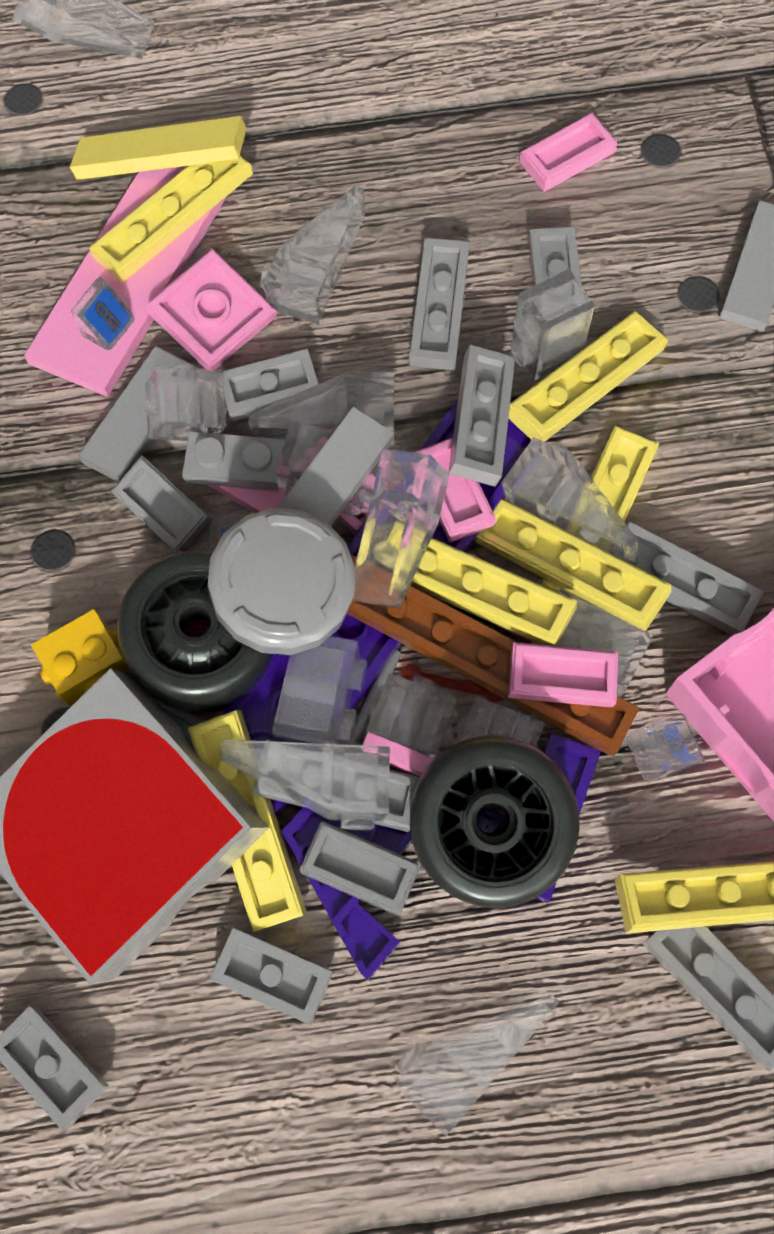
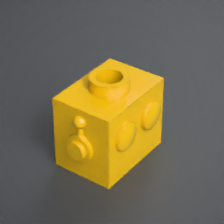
(78, 656)

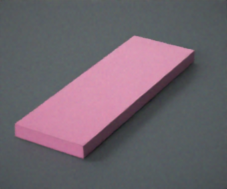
(59, 343)

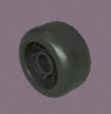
(171, 666)
(505, 864)

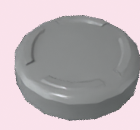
(281, 581)

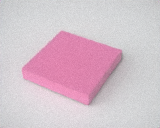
(211, 310)

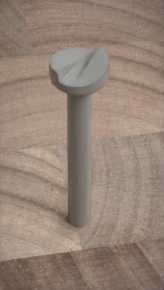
(363, 717)

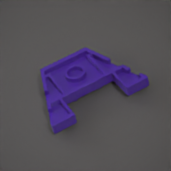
(361, 933)

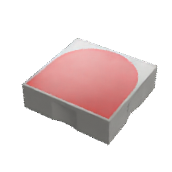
(116, 826)

